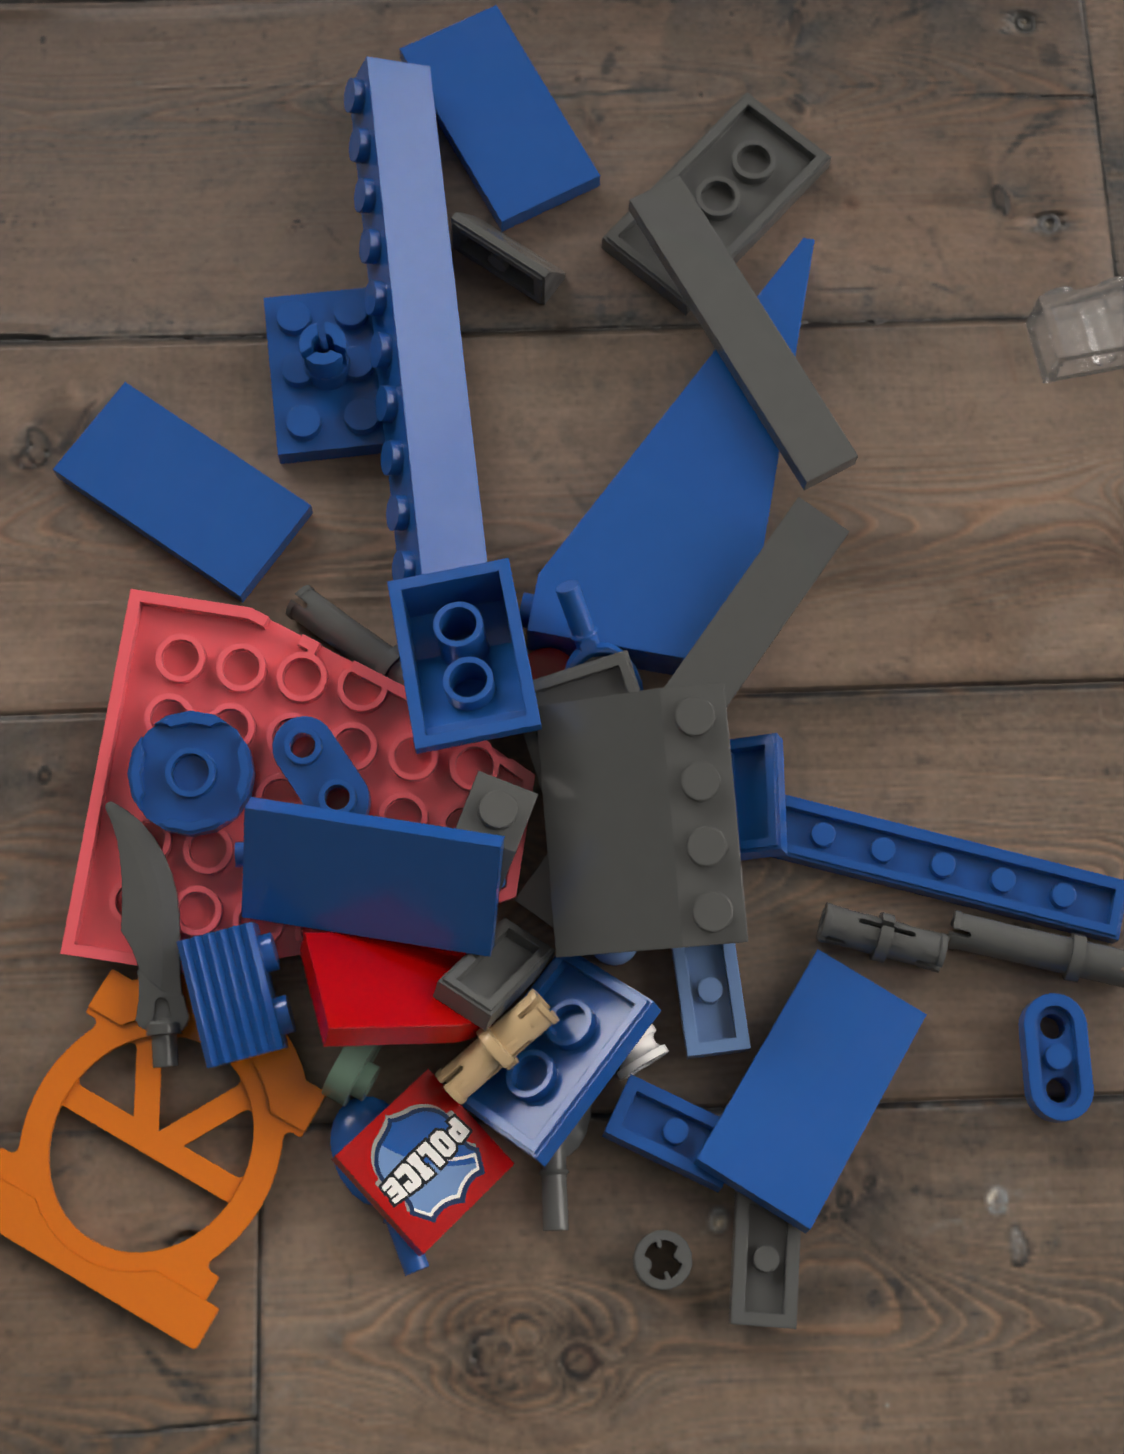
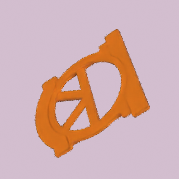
(172, 1283)

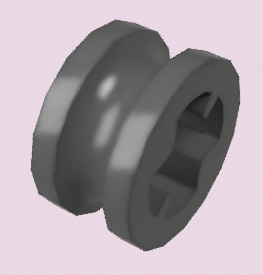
(681, 1255)

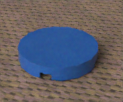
(207, 783)

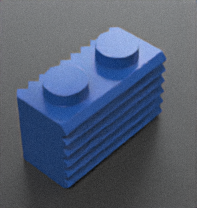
(235, 993)

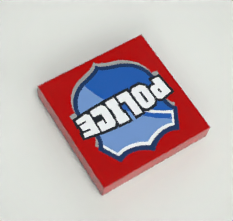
(423, 1162)

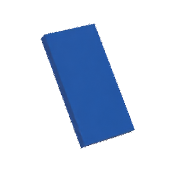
(502, 119)
(183, 491)
(371, 876)
(810, 1091)

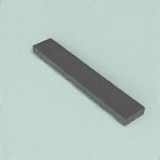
(742, 333)

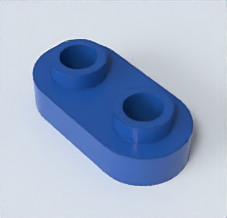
(323, 769)
(1057, 1059)

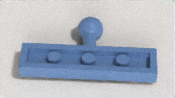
(707, 996)

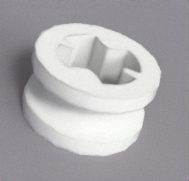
(642, 1055)

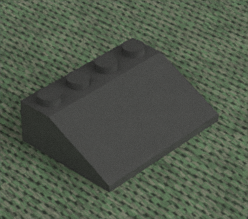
(641, 821)

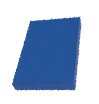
(569, 1062)

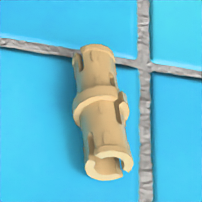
(497, 1047)

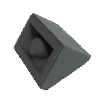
(505, 257)

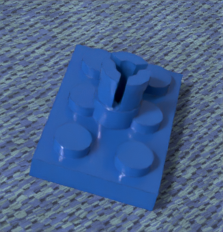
(322, 376)

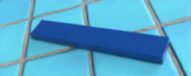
(954, 870)

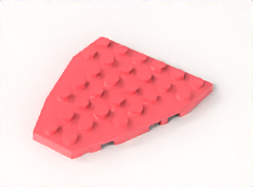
(255, 677)

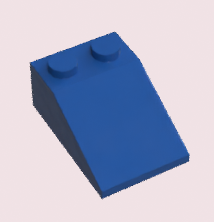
(463, 656)

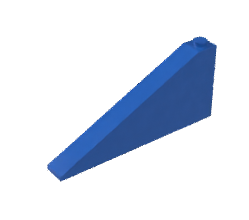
(677, 516)

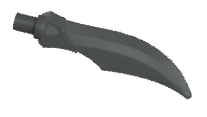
(152, 930)

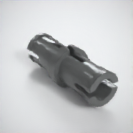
(882, 937)

